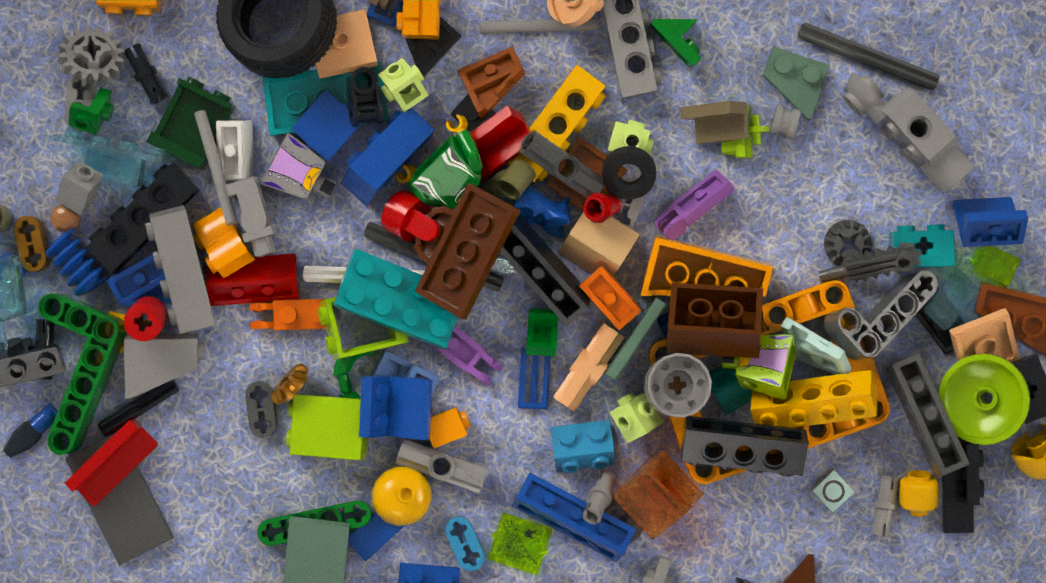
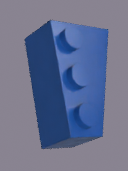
(386, 154)

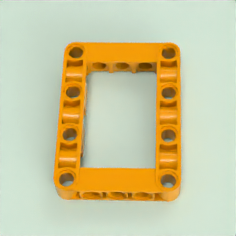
(801, 308)

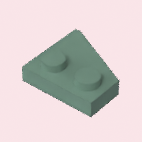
(796, 78)

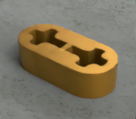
(25, 245)

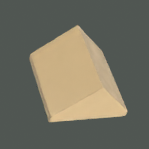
(599, 244)

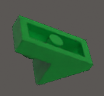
(671, 33)

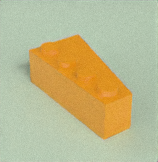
(692, 264)

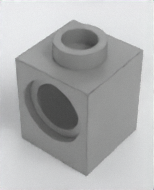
(79, 187)

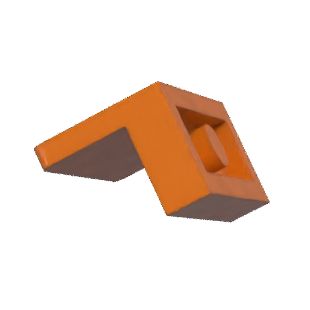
(610, 297)

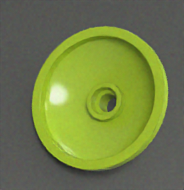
(963, 393)

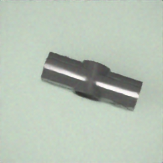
(549, 156)

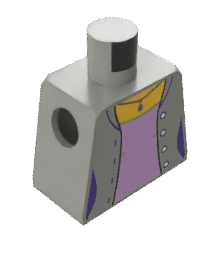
(298, 171)

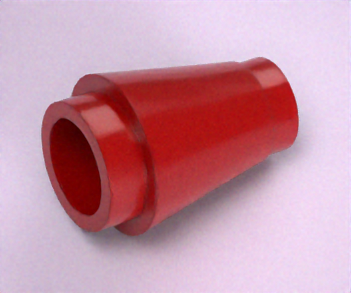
(601, 207)

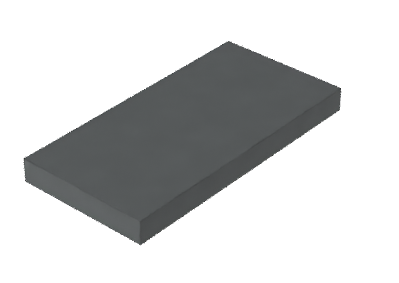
(128, 513)

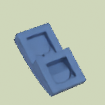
(393, 365)

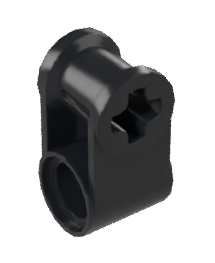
(364, 100)

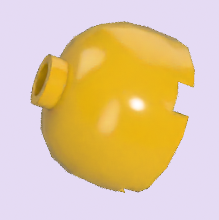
(1035, 463)
(401, 496)

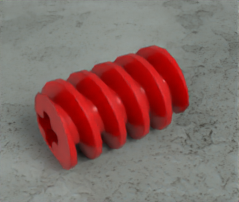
(135, 322)

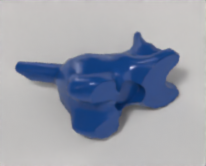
(543, 211)

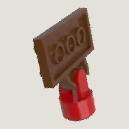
(454, 243)

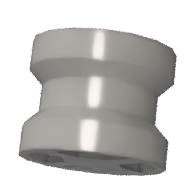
(785, 121)

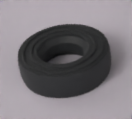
(622, 188)

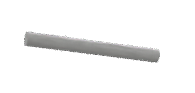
(534, 26)
(215, 167)

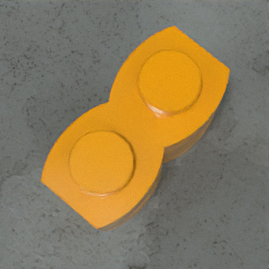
(222, 243)

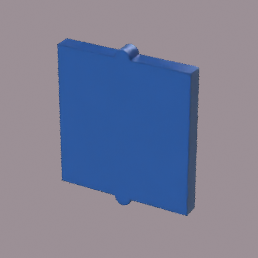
(325, 126)

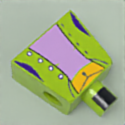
(769, 372)

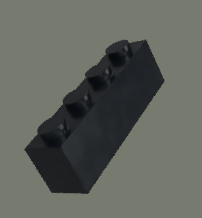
(544, 272)

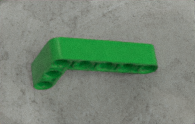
(85, 368)

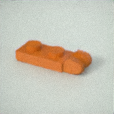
(289, 314)

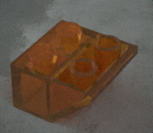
(657, 494)

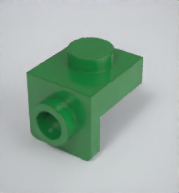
(92, 118)
(542, 332)

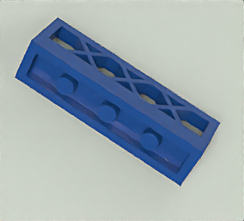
(565, 512)

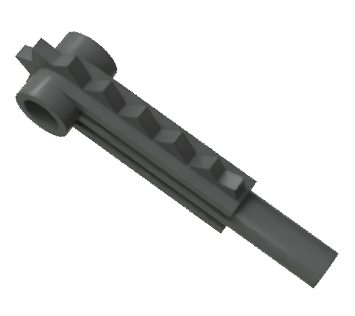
(873, 264)

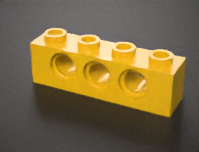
(577, 83)
(819, 401)

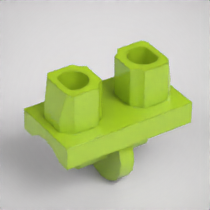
(743, 147)

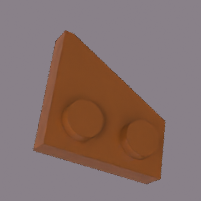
(491, 79)

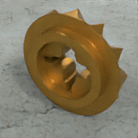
(290, 384)

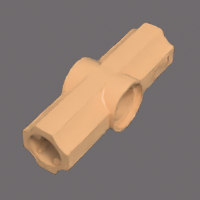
(588, 367)

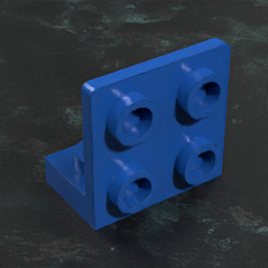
(989, 221)
(395, 407)

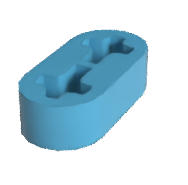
(457, 545)

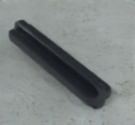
(137, 407)

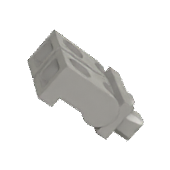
(255, 215)

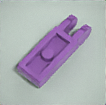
(693, 204)
(466, 353)

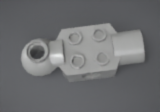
(935, 147)

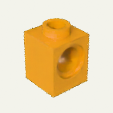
(448, 427)

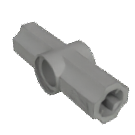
(422, 459)

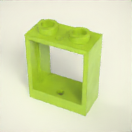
(333, 341)

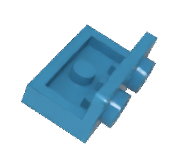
(583, 446)

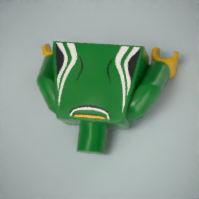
(447, 170)

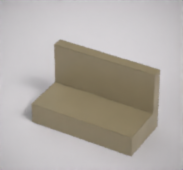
(718, 121)

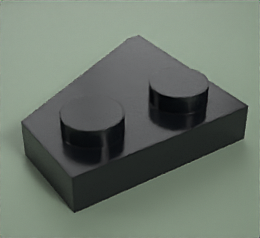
(429, 52)

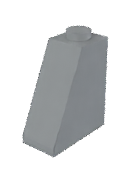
(159, 360)

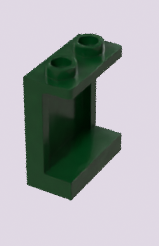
(178, 128)

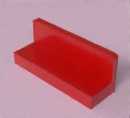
(499, 139)
(259, 281)
(112, 462)

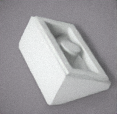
(235, 148)

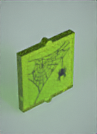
(520, 543)

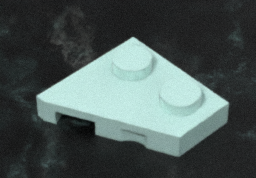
(816, 350)

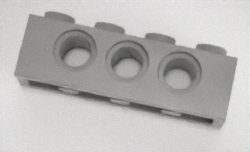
(630, 83)

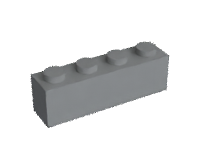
(181, 269)

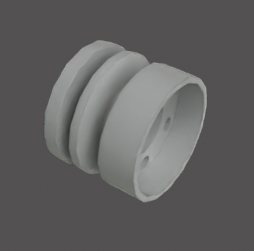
(687, 370)

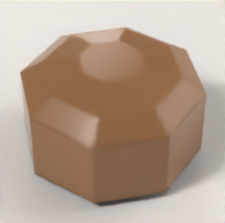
(65, 219)

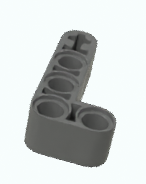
(887, 311)

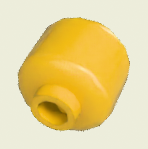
(919, 492)

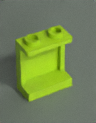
(325, 427)

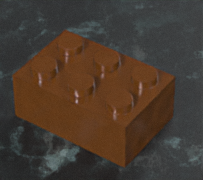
(715, 320)

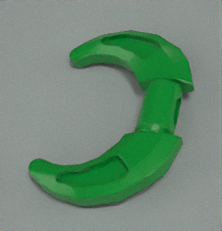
(342, 368)

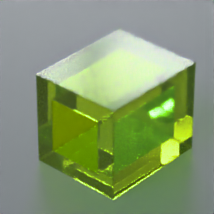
(994, 265)

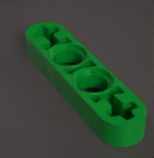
(277, 522)

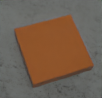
(590, 157)

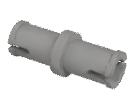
(599, 497)
(885, 506)

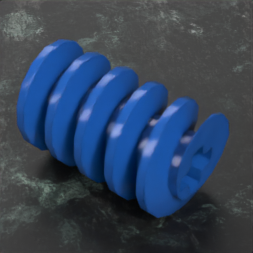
(75, 263)

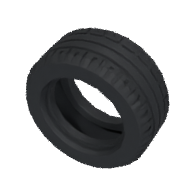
(283, 59)

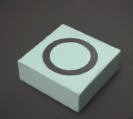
(833, 491)

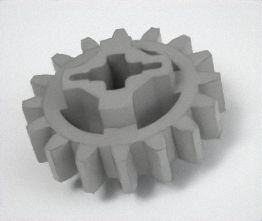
(76, 57)

